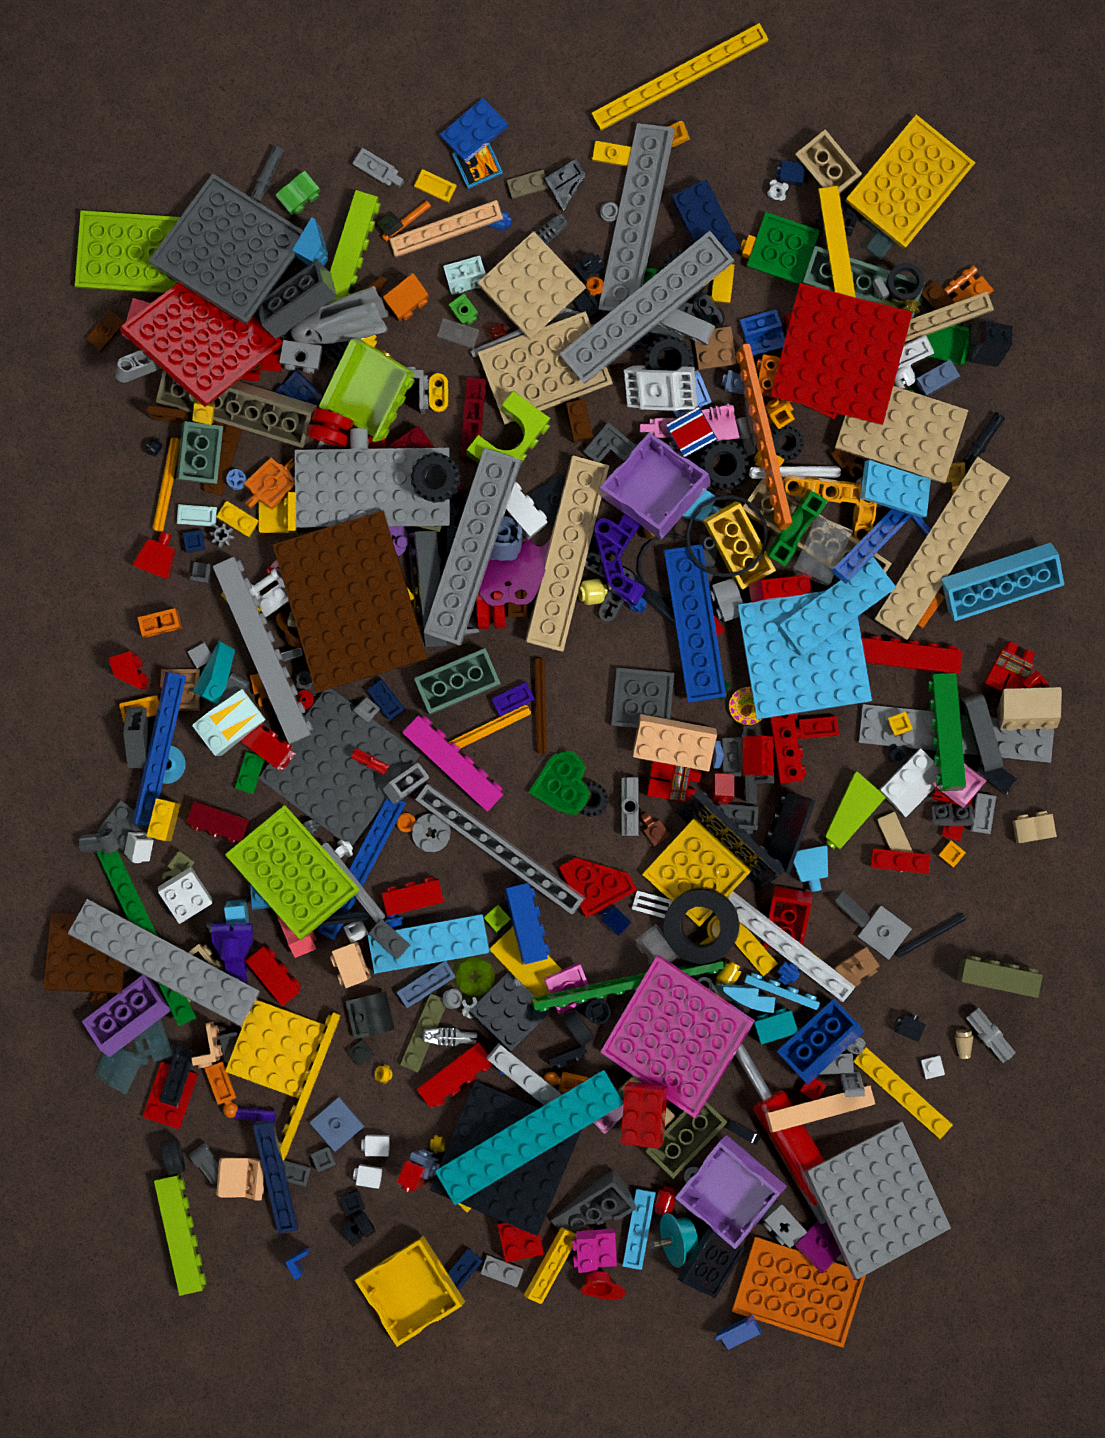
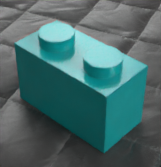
(775, 1026)

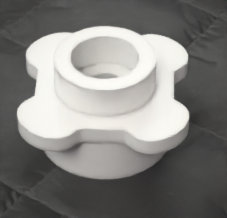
(772, 193)

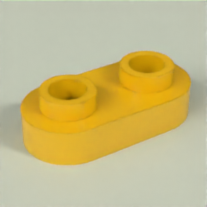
(438, 393)

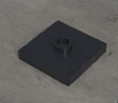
(548, 498)

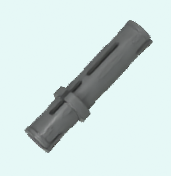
(269, 168)

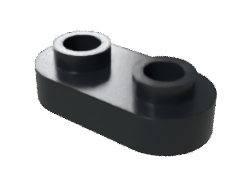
(708, 311)

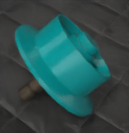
(677, 1239)

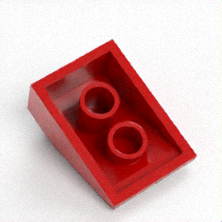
(790, 912)

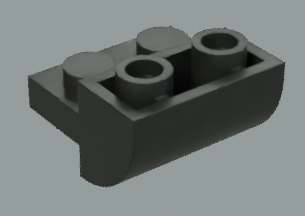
(370, 1015)

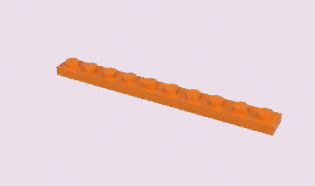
(765, 442)

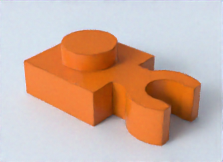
(258, 688)

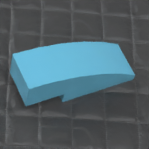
(748, 997)

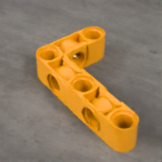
(864, 511)

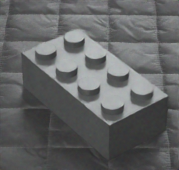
(297, 299)

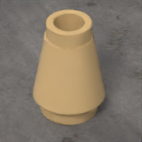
(964, 1043)

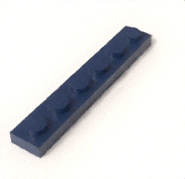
(275, 1176)

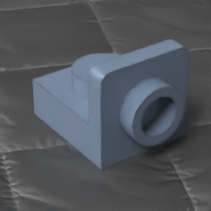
(733, 383)

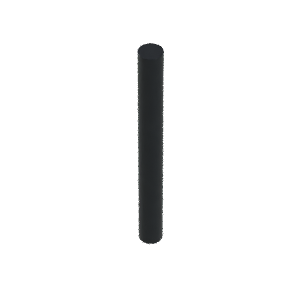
(931, 935)

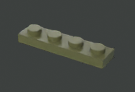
(429, 1019)

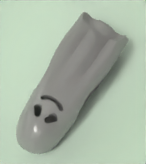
(344, 319)

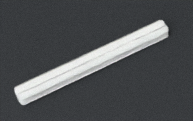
(818, 472)

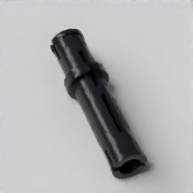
(979, 445)

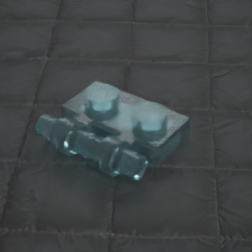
(157, 1042)

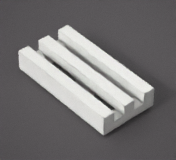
(637, 900)

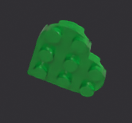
(561, 784)

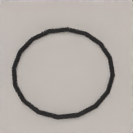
(722, 498)

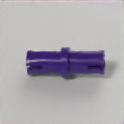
(255, 1114)

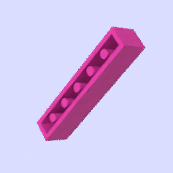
(453, 763)

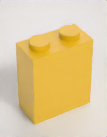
(163, 820)

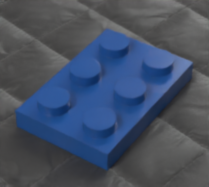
(474, 130)

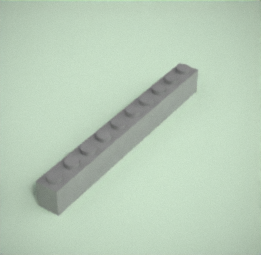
(262, 650)
(500, 848)

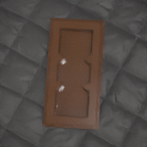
(105, 330)

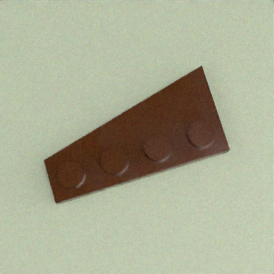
(229, 444)

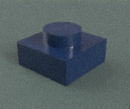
(194, 541)

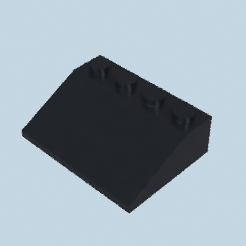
(788, 828)

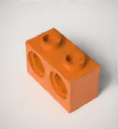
(159, 623)

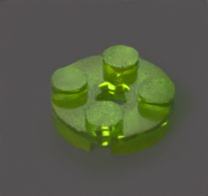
(468, 985)

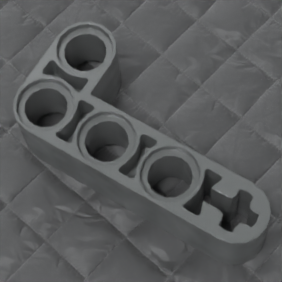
(982, 731)

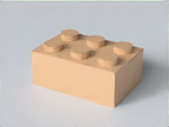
(350, 965)

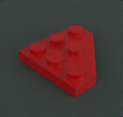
(597, 883)

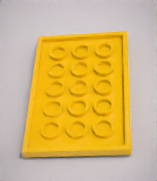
(910, 181)

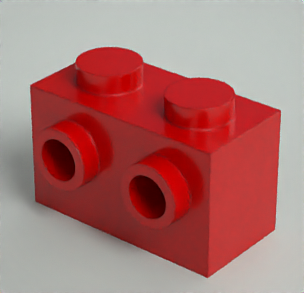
(758, 756)

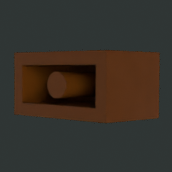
(579, 421)

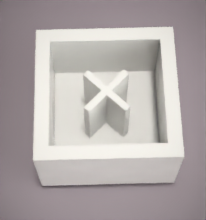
(185, 895)

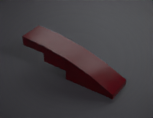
(473, 412)

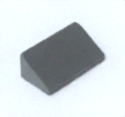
(852, 909)

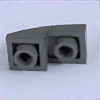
(953, 816)

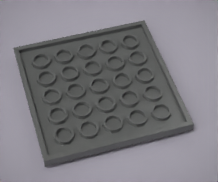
(228, 249)
(325, 778)

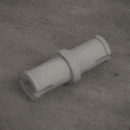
(746, 436)

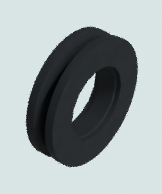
(682, 944)

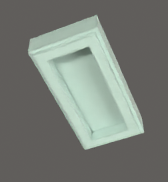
(196, 515)

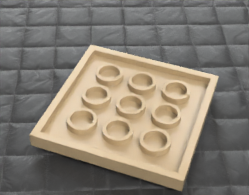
(531, 285)

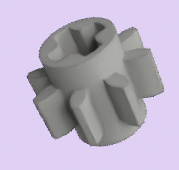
(219, 531)

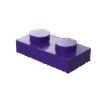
(513, 699)

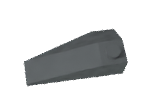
(599, 1202)

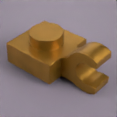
(956, 475)

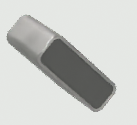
(289, 655)

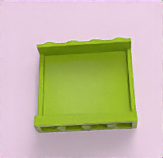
(367, 388)

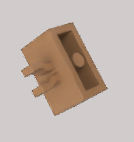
(858, 966)

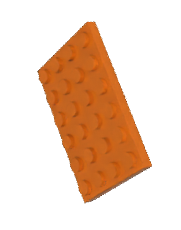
(792, 1294)

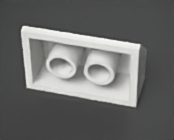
(911, 783)

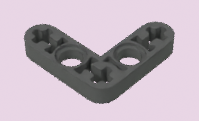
(615, 611)

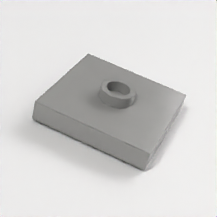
(884, 932)

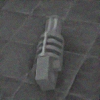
(552, 229)

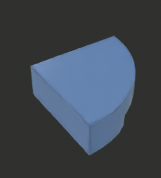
(718, 755)

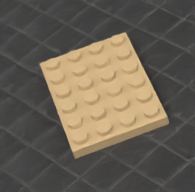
(537, 368)
(915, 435)

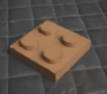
(718, 352)

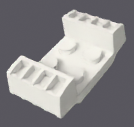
(660, 388)

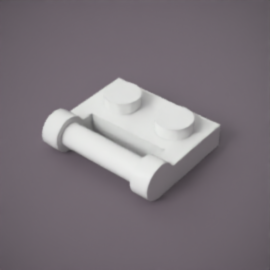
(275, 597)

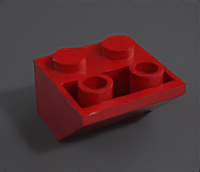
(127, 668)

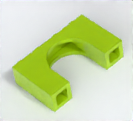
(529, 418)

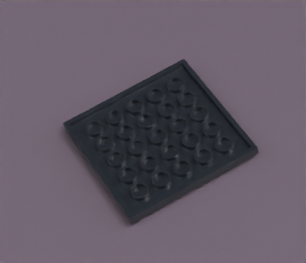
(526, 1192)

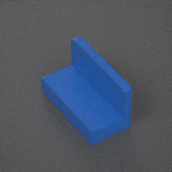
(294, 1264)
(739, 1332)

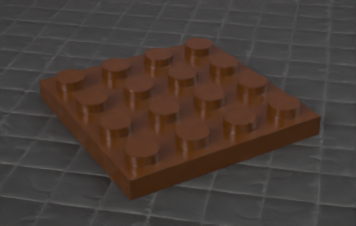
(76, 965)

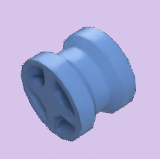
(236, 475)

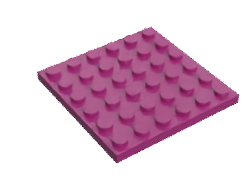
(677, 1035)

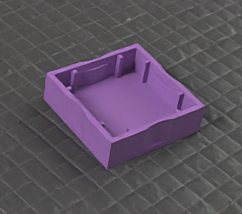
(655, 486)
(731, 1191)

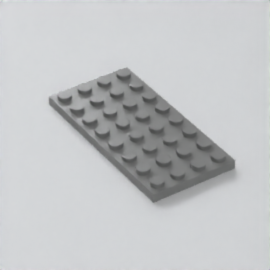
(351, 483)

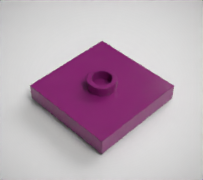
(819, 1246)

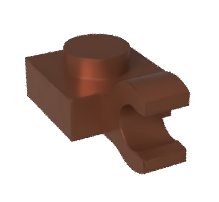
(655, 830)

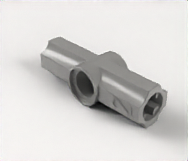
(629, 792)
(990, 1034)

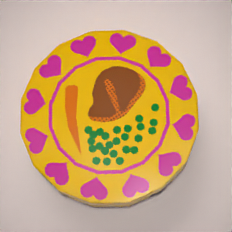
(742, 707)

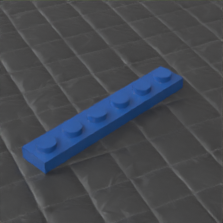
(870, 545)

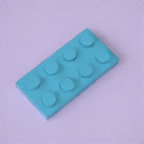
(895, 488)

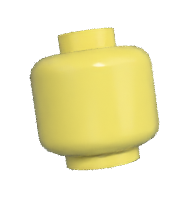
(592, 592)

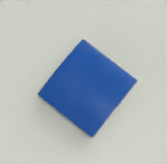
(763, 333)

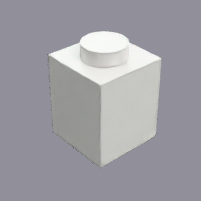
(138, 847)
(376, 1145)
(368, 1176)

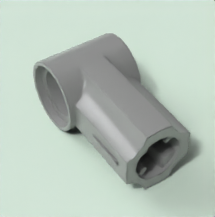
(359, 439)

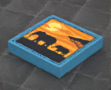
(479, 168)

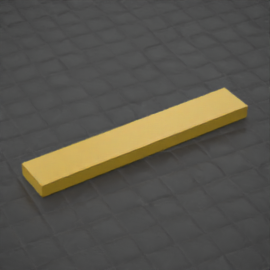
(836, 241)

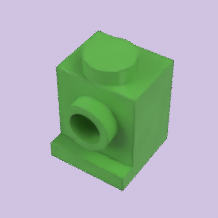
(464, 318)

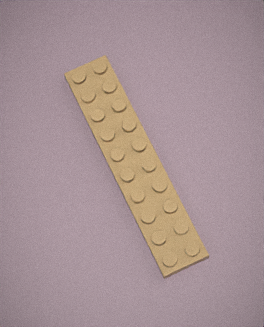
(942, 548)
(567, 553)

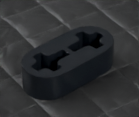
(742, 1131)

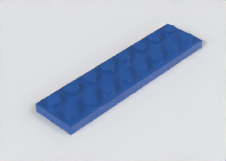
(695, 624)

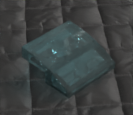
(119, 1069)

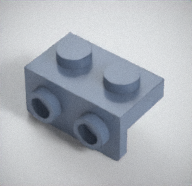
(426, 1159)

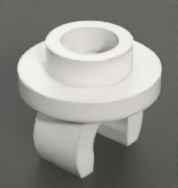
(344, 849)
(467, 1008)

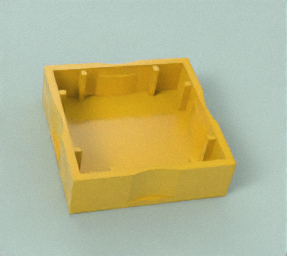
(410, 1290)

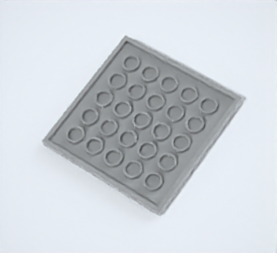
(877, 1200)

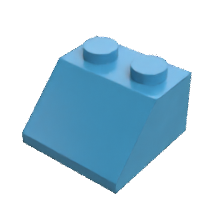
(311, 244)

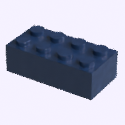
(702, 214)

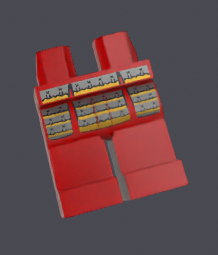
(1010, 664)
(678, 782)

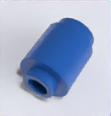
(502, 224)

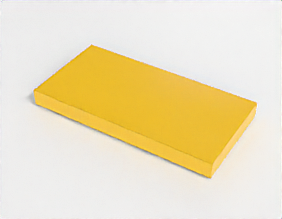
(531, 974)

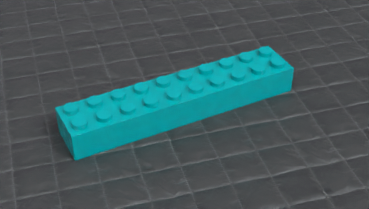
(529, 1137)

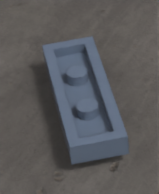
(426, 984)

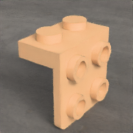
(215, 1048)
(240, 1178)

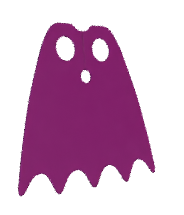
(523, 572)

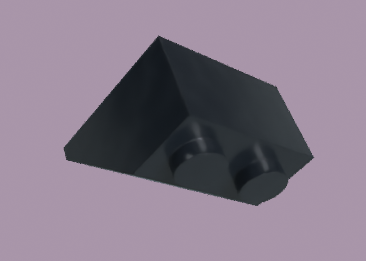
(989, 343)

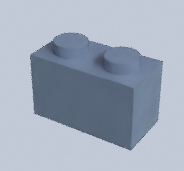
(937, 378)

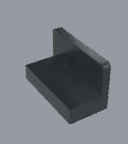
(998, 778)

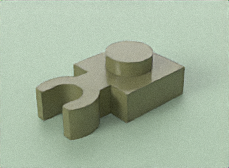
(178, 864)

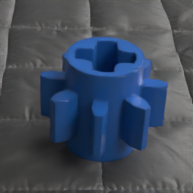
(788, 973)

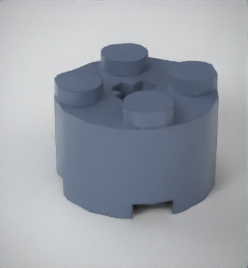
(508, 541)

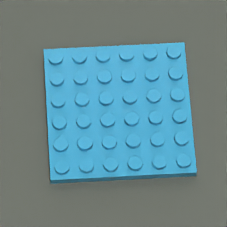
(792, 684)

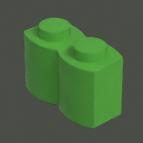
(298, 193)

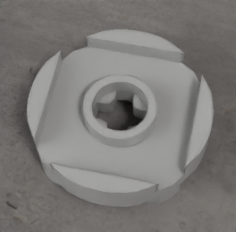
(427, 843)

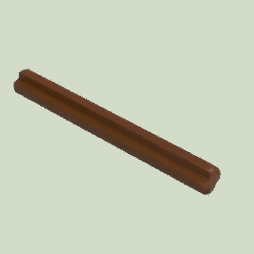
(540, 705)

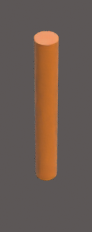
(410, 217)

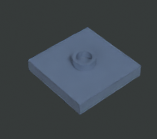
(337, 1124)

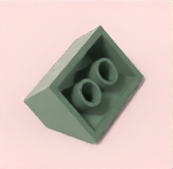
(199, 453)

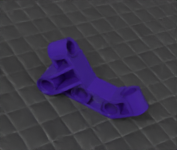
(615, 542)
(233, 946)

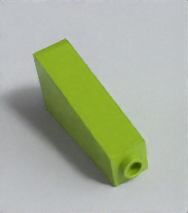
(854, 808)

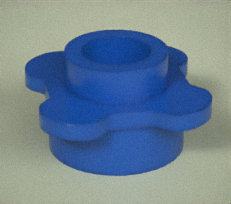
(641, 605)
(394, 921)

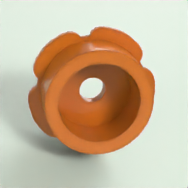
(592, 282)

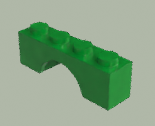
(802, 517)

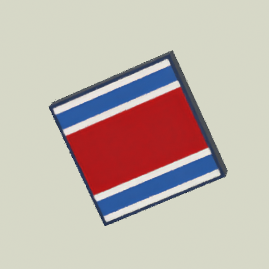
(691, 432)

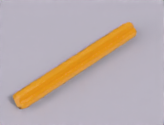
(166, 486)
(492, 726)

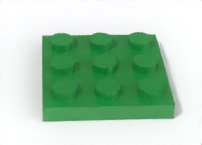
(783, 248)

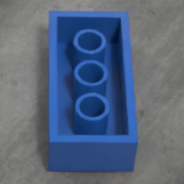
(526, 923)
(820, 1041)

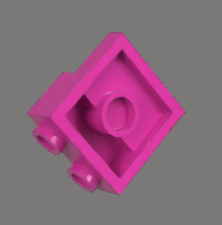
(594, 1250)

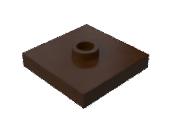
(168, 414)

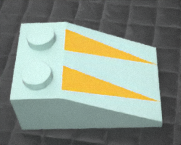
(228, 723)

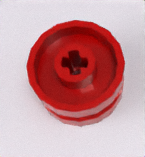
(330, 427)
(485, 611)

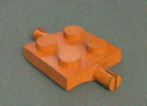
(270, 483)

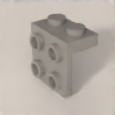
(422, 380)

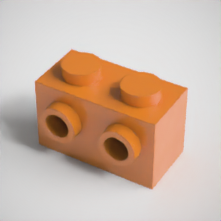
(767, 371)

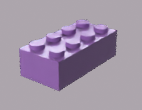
(126, 1015)

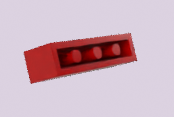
(454, 1075)

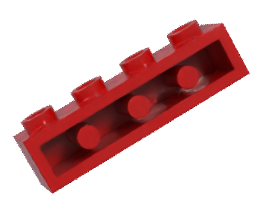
(786, 748)

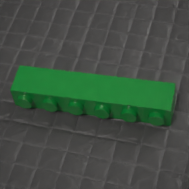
(947, 732)

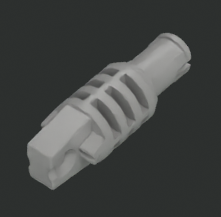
(448, 1036)

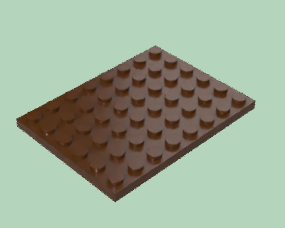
(350, 601)

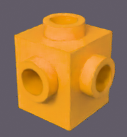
(779, 412)

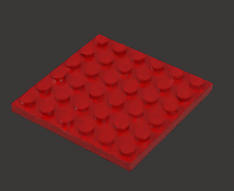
(199, 342)
(841, 354)

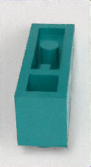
(215, 674)

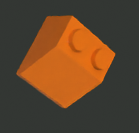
(406, 298)

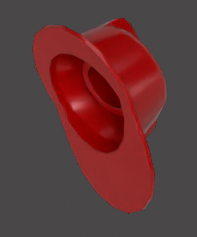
(600, 1286)

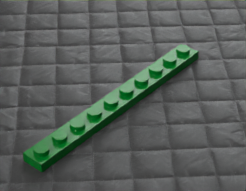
(137, 915)
(614, 986)

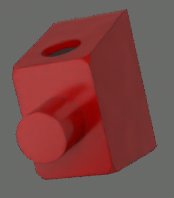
(156, 557)

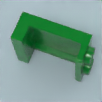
(951, 345)

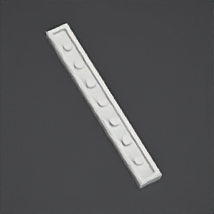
(791, 949)

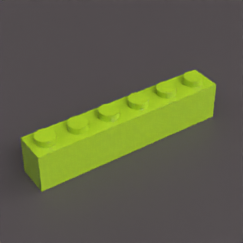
(353, 242)
(179, 1234)

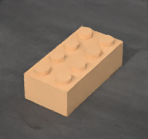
(674, 742)

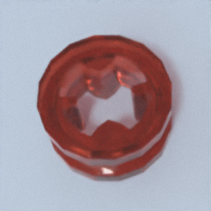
(498, 331)

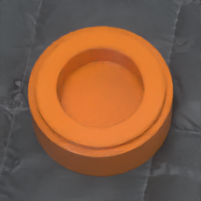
(406, 822)

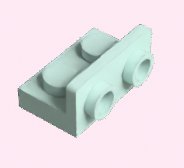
(464, 274)

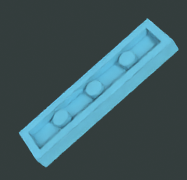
(789, 993)
(639, 1229)

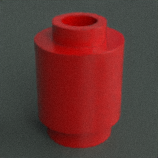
(665, 1200)

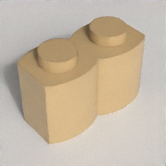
(1034, 828)

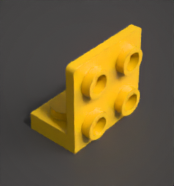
(281, 518)

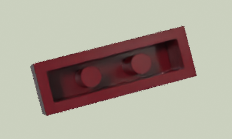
(217, 822)

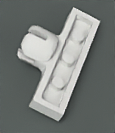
(912, 352)

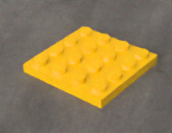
(694, 862)
(275, 1048)

